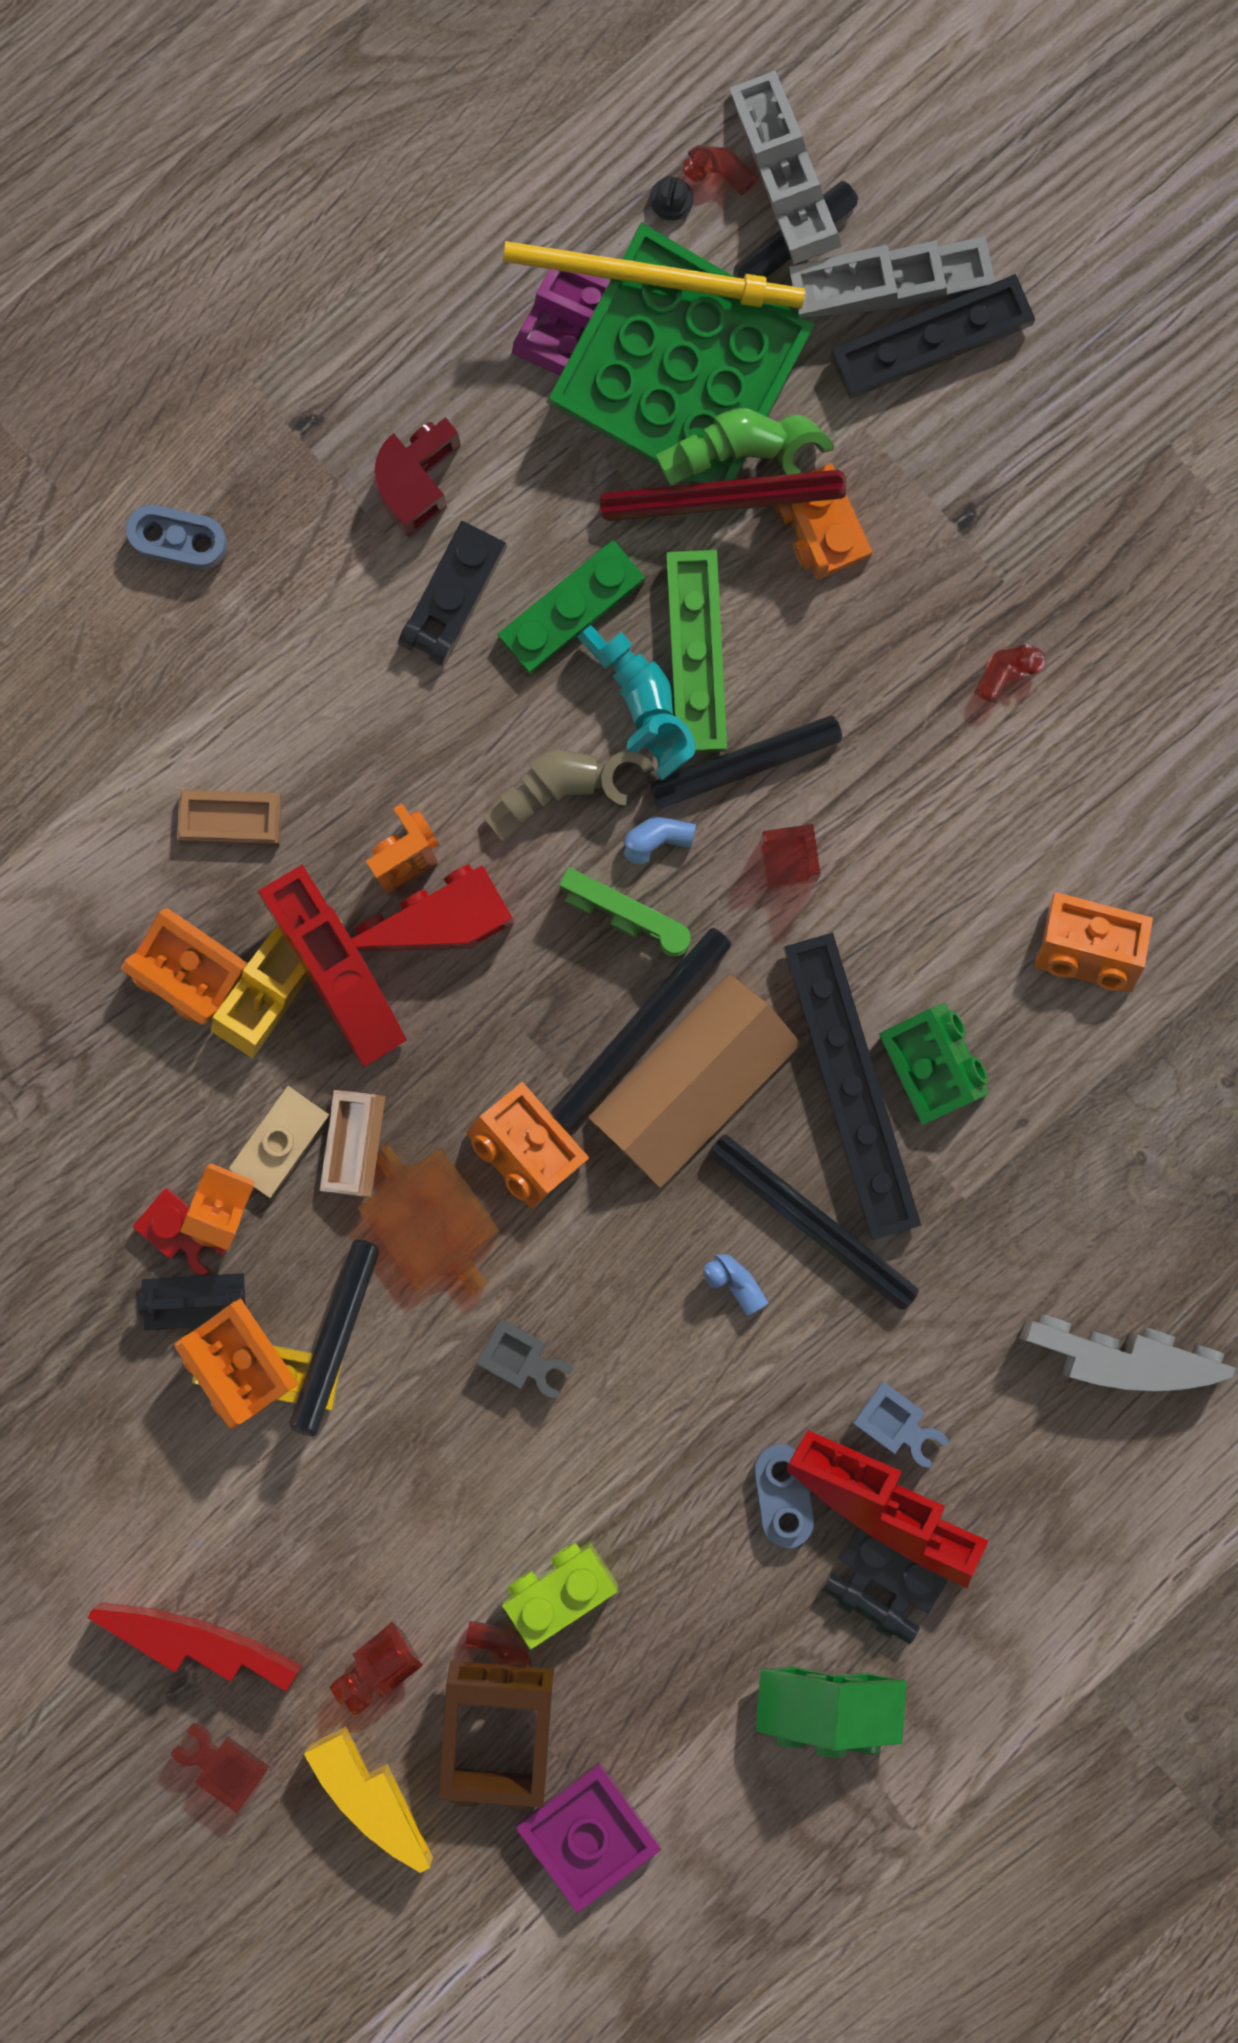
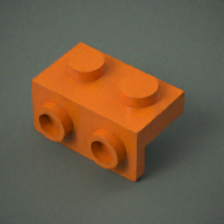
(184, 967)
(235, 1364)

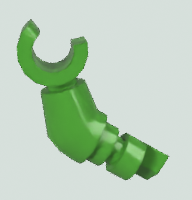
(740, 435)

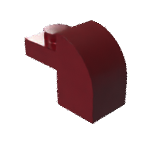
(403, 478)

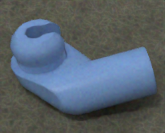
(652, 834)
(740, 1281)

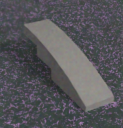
(785, 167)
(893, 278)

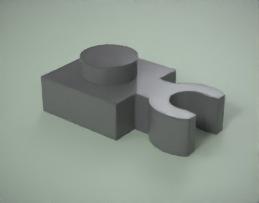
(515, 1356)

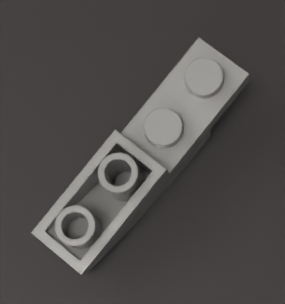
(1143, 1365)

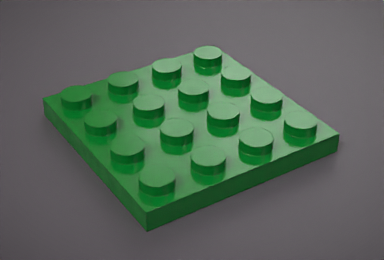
(673, 359)

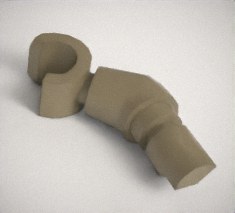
(556, 776)

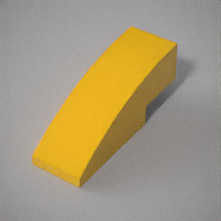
(261, 995)
(369, 1799)

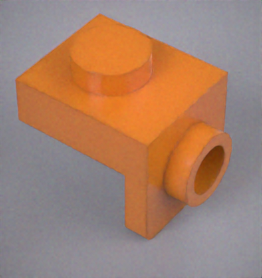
(217, 1207)

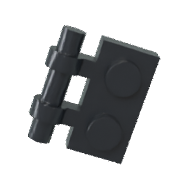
(891, 1570)

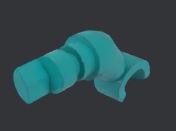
(648, 701)

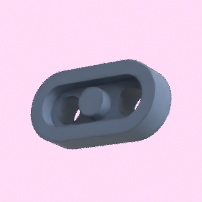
(179, 536)
(782, 1497)

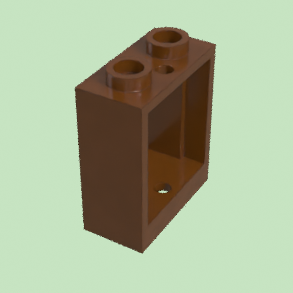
(505, 1688)

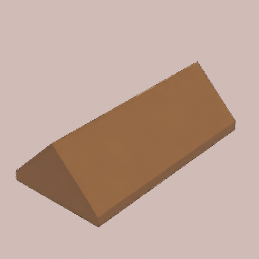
(695, 1079)

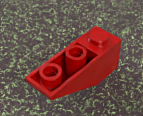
(450, 918)

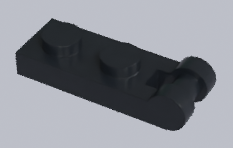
(453, 592)

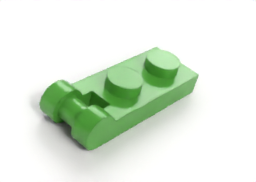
(627, 914)

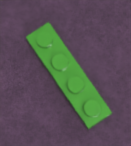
(697, 647)

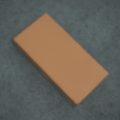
(229, 817)
(352, 1143)

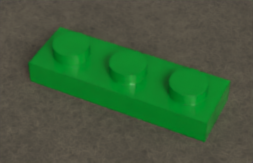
(571, 607)

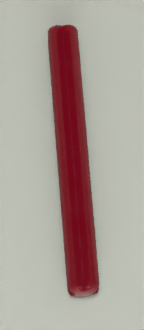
(723, 495)

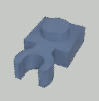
(894, 1420)

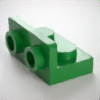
(935, 1062)

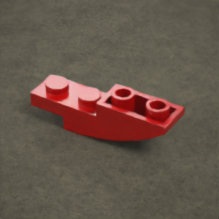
(333, 965)

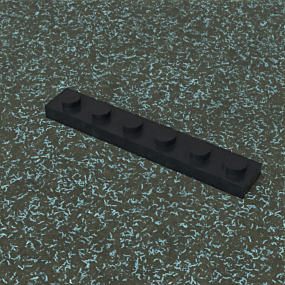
(852, 1086)

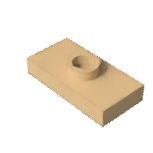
(280, 1141)

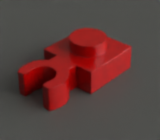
(162, 1228)

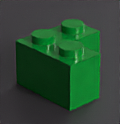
(831, 1710)

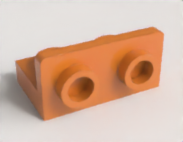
(826, 533)
(403, 859)
(1094, 943)
(525, 1145)

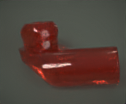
(719, 161)
(1008, 665)
(501, 1641)

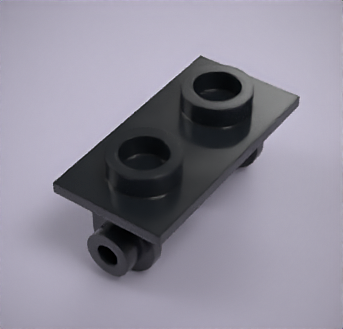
(187, 1300)

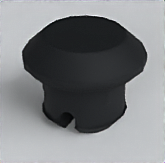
(671, 198)

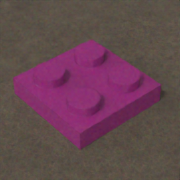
(588, 1837)

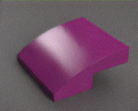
(558, 318)

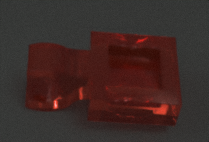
(381, 1667)

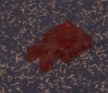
(227, 1772)

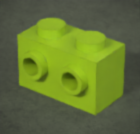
(559, 1594)

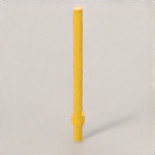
(751, 290)

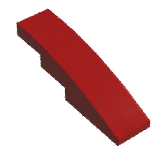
(897, 1517)
(175, 1637)

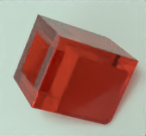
(790, 856)

